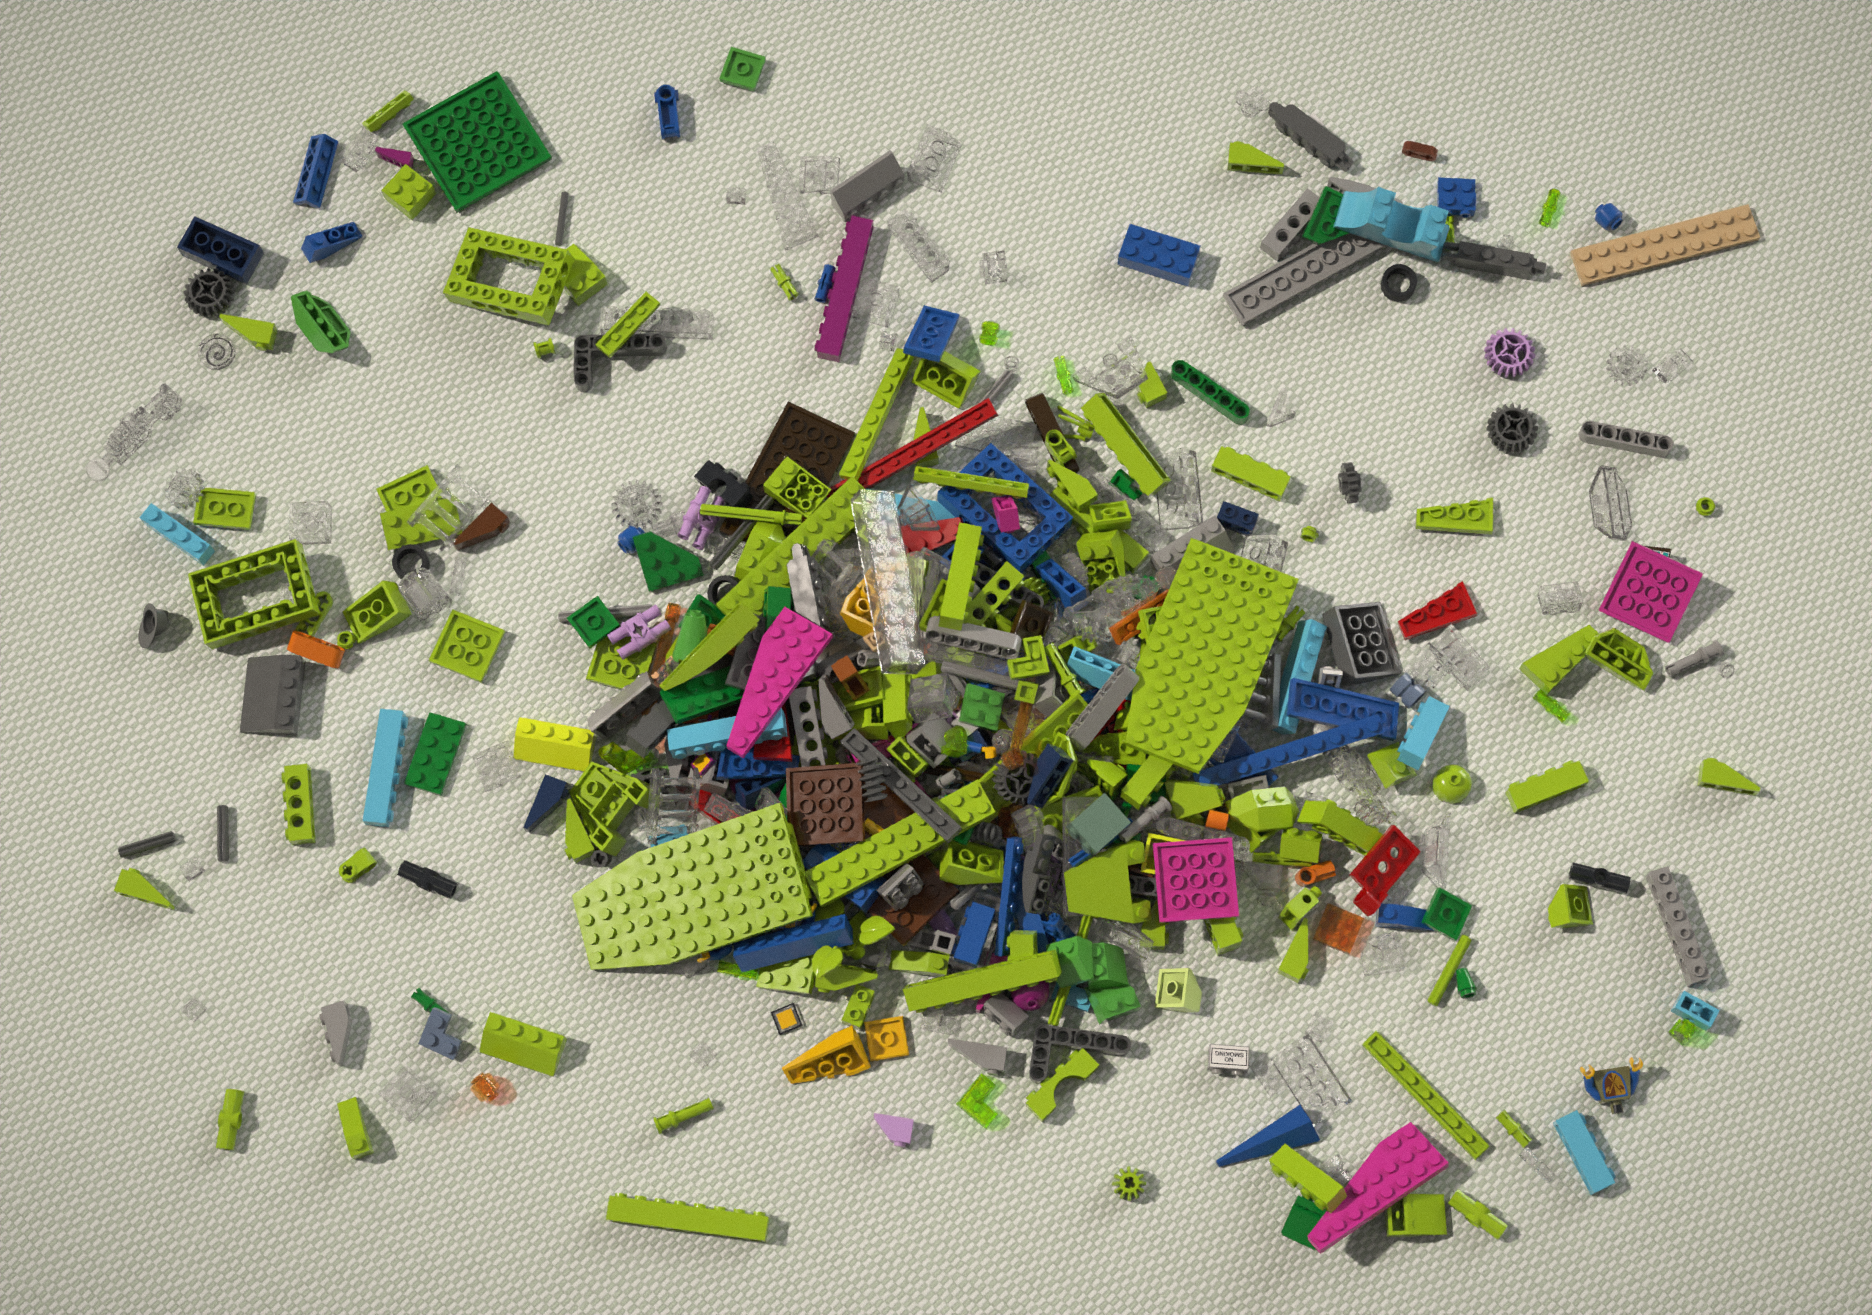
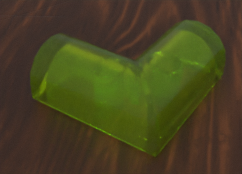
(623, 760)
(973, 1101)

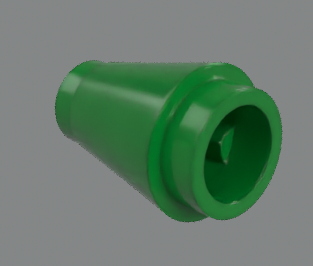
(1465, 984)

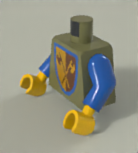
(1612, 1084)

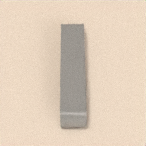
(1634, 436)
(975, 639)
(1102, 707)

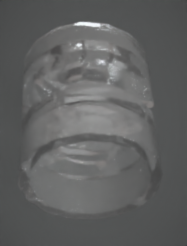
(1334, 1169)

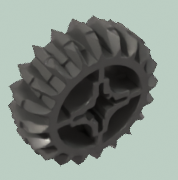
(198, 302)
(1519, 440)
(1017, 790)

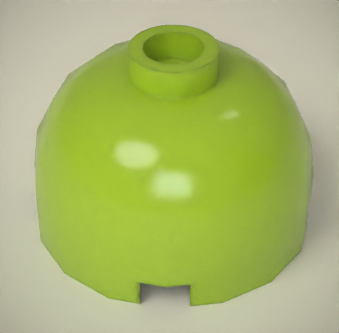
(1452, 784)

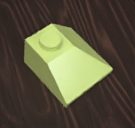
(1178, 990)

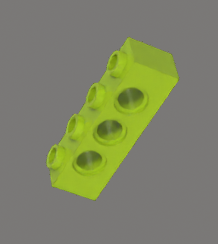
(1006, 572)
(306, 833)

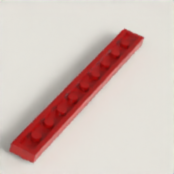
(924, 445)

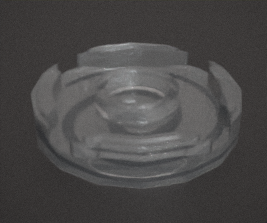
(216, 351)

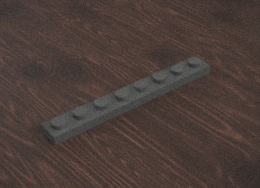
(903, 787)

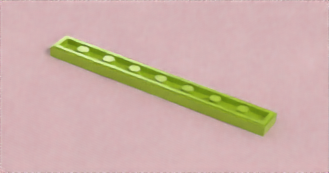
(1425, 1095)

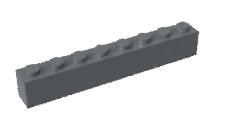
(654, 726)

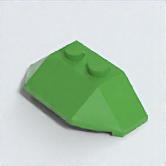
(320, 323)

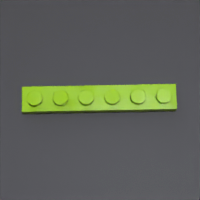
(963, 481)

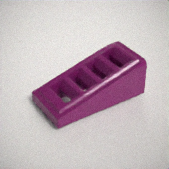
(395, 157)

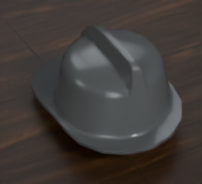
(153, 624)

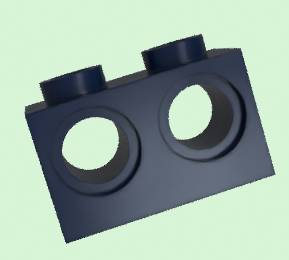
(1237, 518)

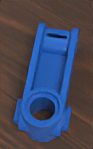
(668, 111)

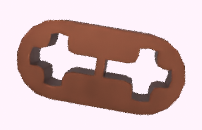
(1419, 151)

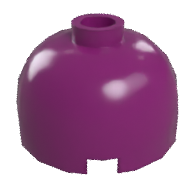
(1031, 997)

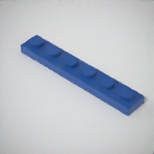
(1008, 894)

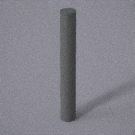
(561, 218)

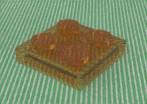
(1338, 928)

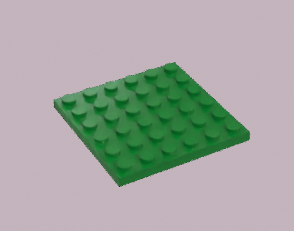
(477, 141)

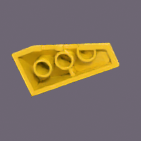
(857, 611)
(833, 1056)

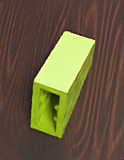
(1193, 797)

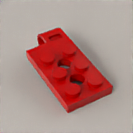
(1377, 883)

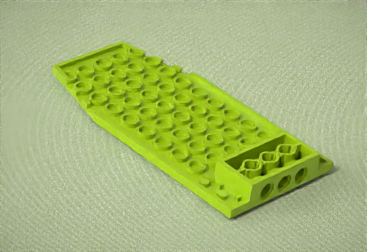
(1205, 654)
(695, 893)

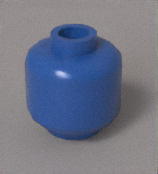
(1608, 216)
(626, 540)

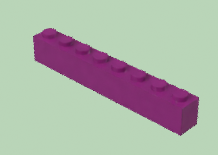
(845, 288)

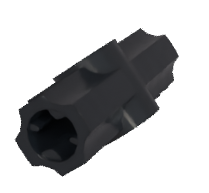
(427, 879)
(1612, 881)

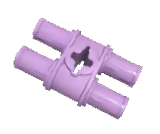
(703, 523)
(629, 629)

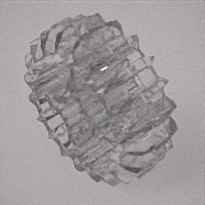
(640, 490)

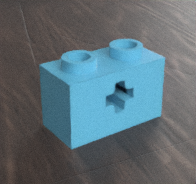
(1695, 1010)

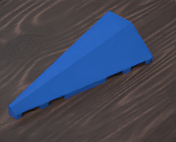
(1291, 1129)

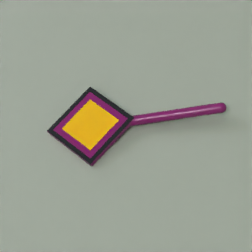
(704, 761)

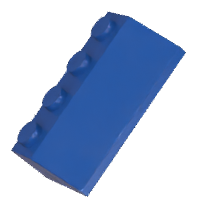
(863, 896)

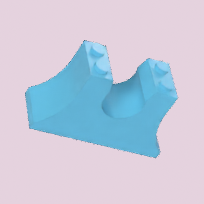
(1388, 222)

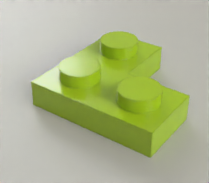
(1033, 663)

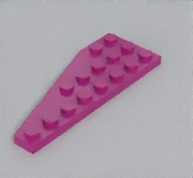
(780, 664)
(1388, 1175)

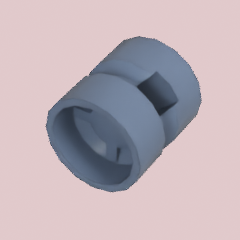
(1407, 690)

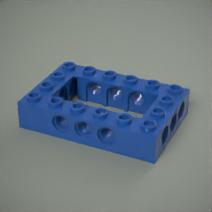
(1052, 517)

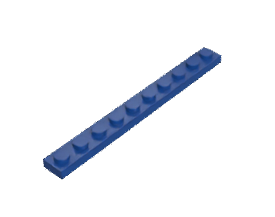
(1291, 751)

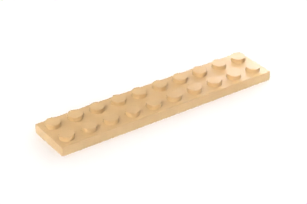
(1665, 245)

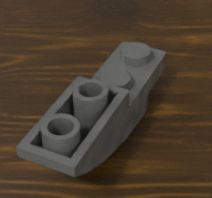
(1035, 881)

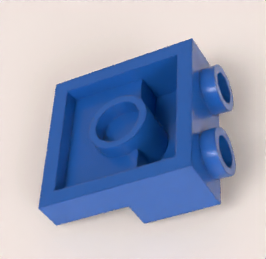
(1457, 196)

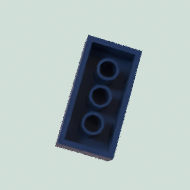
(220, 250)

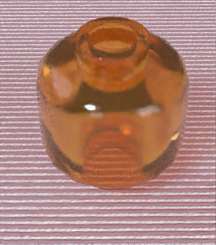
(485, 1087)

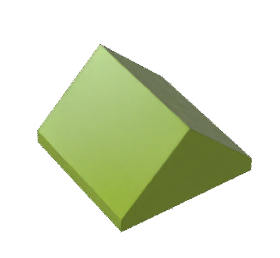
(1110, 516)

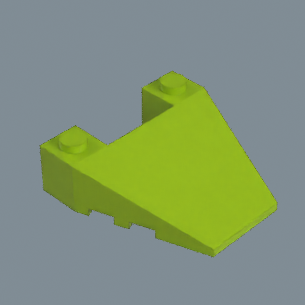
(604, 801)
(1103, 885)

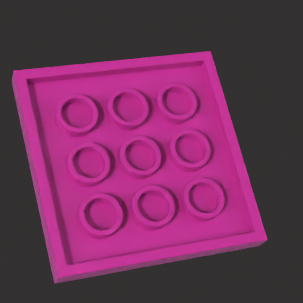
(1650, 591)
(1195, 880)

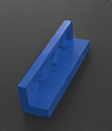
(317, 171)

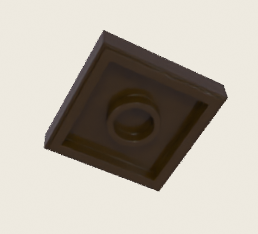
(1031, 621)

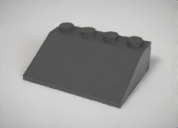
(1361, 642)
(273, 695)

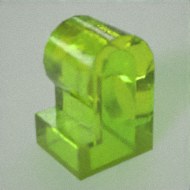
(955, 742)
(1682, 1031)

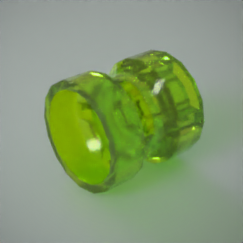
(989, 333)

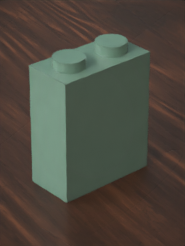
(1098, 825)

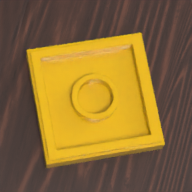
(886, 1038)

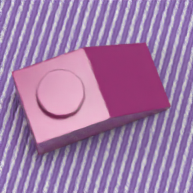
(1006, 513)

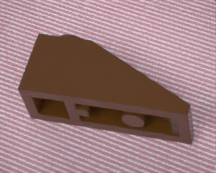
(484, 527)

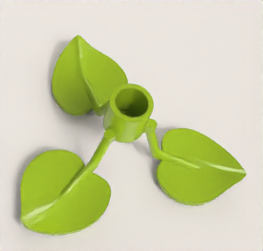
(827, 958)

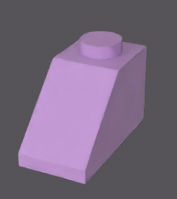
(896, 1128)

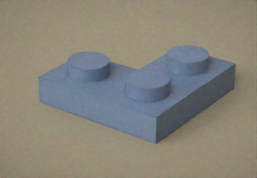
(435, 1036)

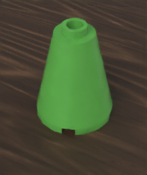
(691, 634)

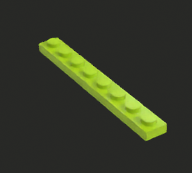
(876, 415)

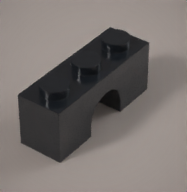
(714, 476)

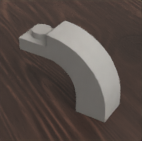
(933, 941)

